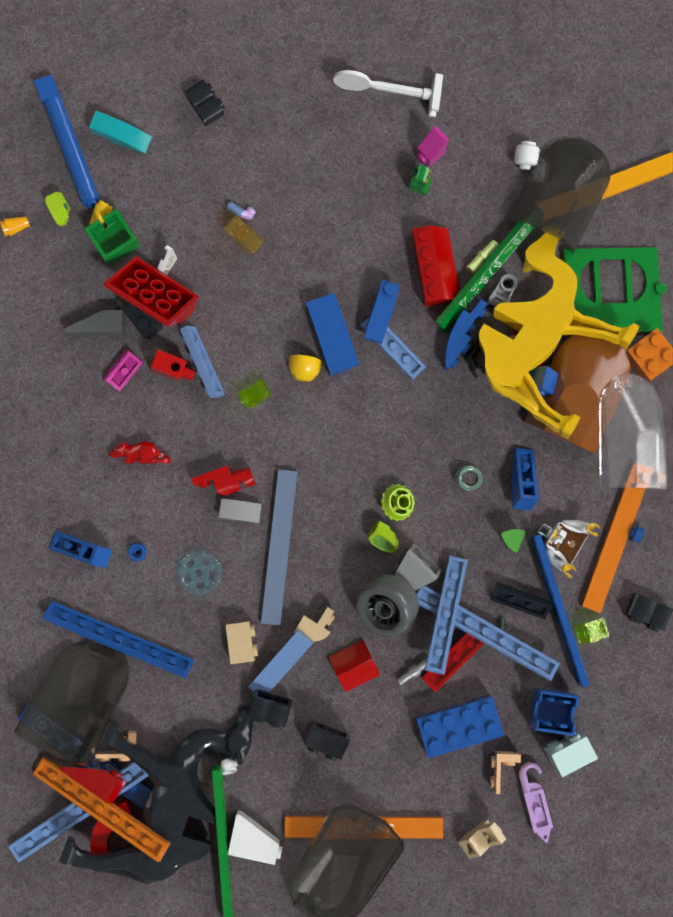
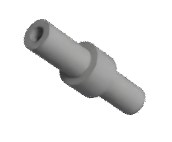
(414, 671)

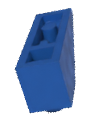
(381, 311)
(524, 480)
(81, 549)

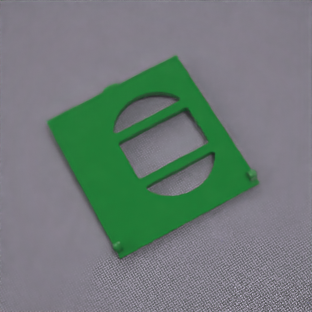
(645, 311)

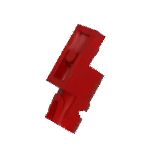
(224, 480)

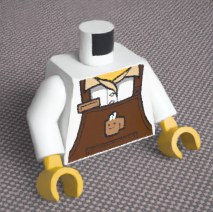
(565, 542)

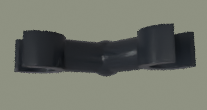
(470, 359)

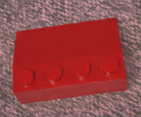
(153, 292)

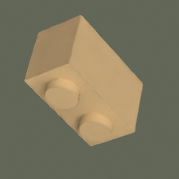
(241, 642)

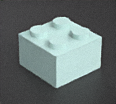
(570, 753)

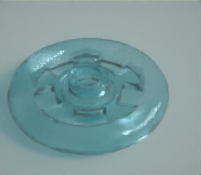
(197, 556)

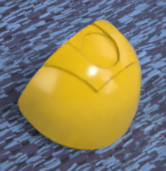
(304, 367)

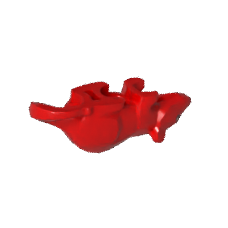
(142, 452)

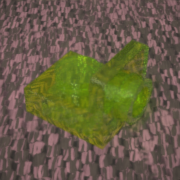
(592, 631)

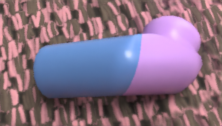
(238, 211)

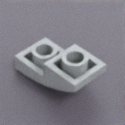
(239, 511)

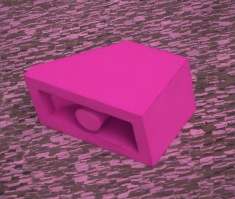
(432, 147)

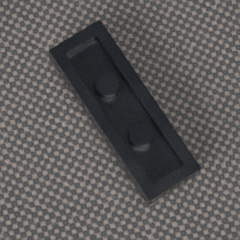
(521, 600)

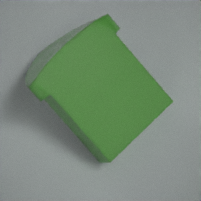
(513, 539)

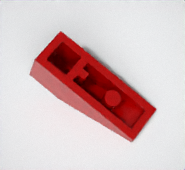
(101, 783)

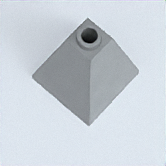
(417, 568)

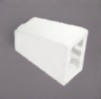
(253, 841)

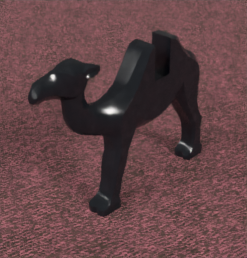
(168, 803)

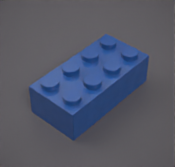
(459, 726)

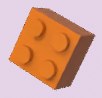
(651, 355)

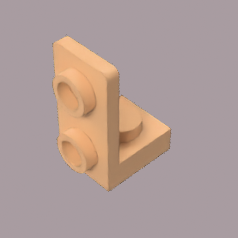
(105, 756)
(508, 758)

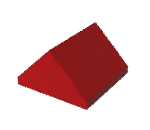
(354, 665)

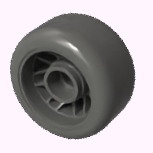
(387, 605)

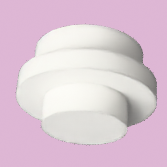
(229, 766)

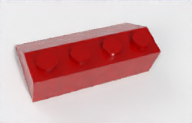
(435, 265)

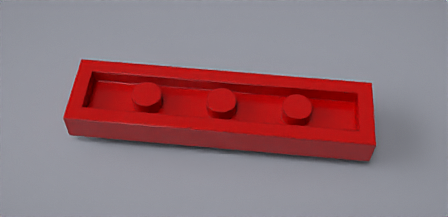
(457, 657)

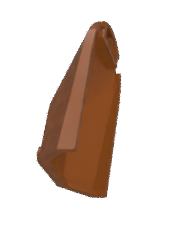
(584, 371)

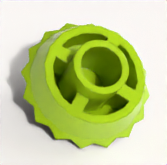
(397, 502)

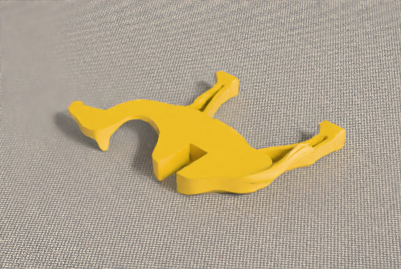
(540, 330)

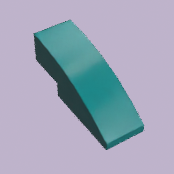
(119, 132)

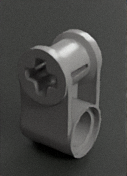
(501, 293)

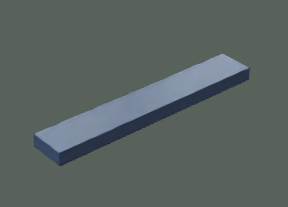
(446, 615)

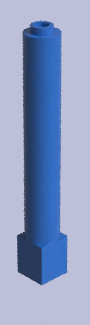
(67, 140)

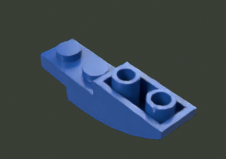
(458, 340)

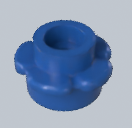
(636, 533)
(132, 552)

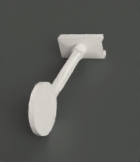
(358, 81)

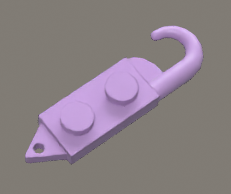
(536, 802)

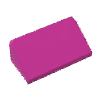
(122, 370)

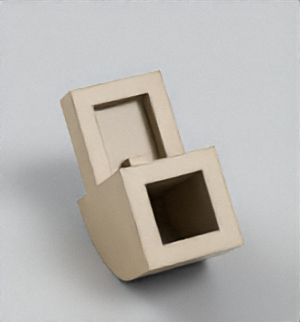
(315, 630)
(481, 838)

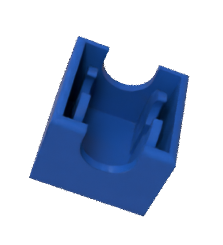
(554, 711)

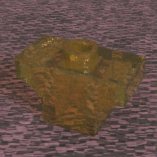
(243, 236)

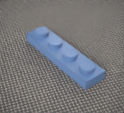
(204, 367)

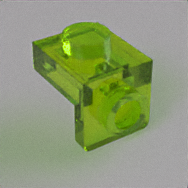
(254, 394)

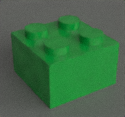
(115, 240)

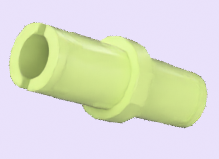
(481, 257)

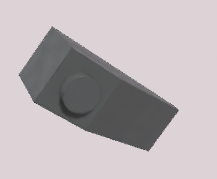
(103, 323)

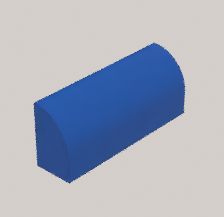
(332, 334)

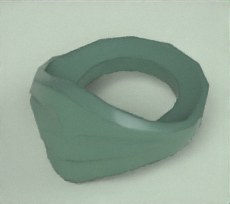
(458, 477)

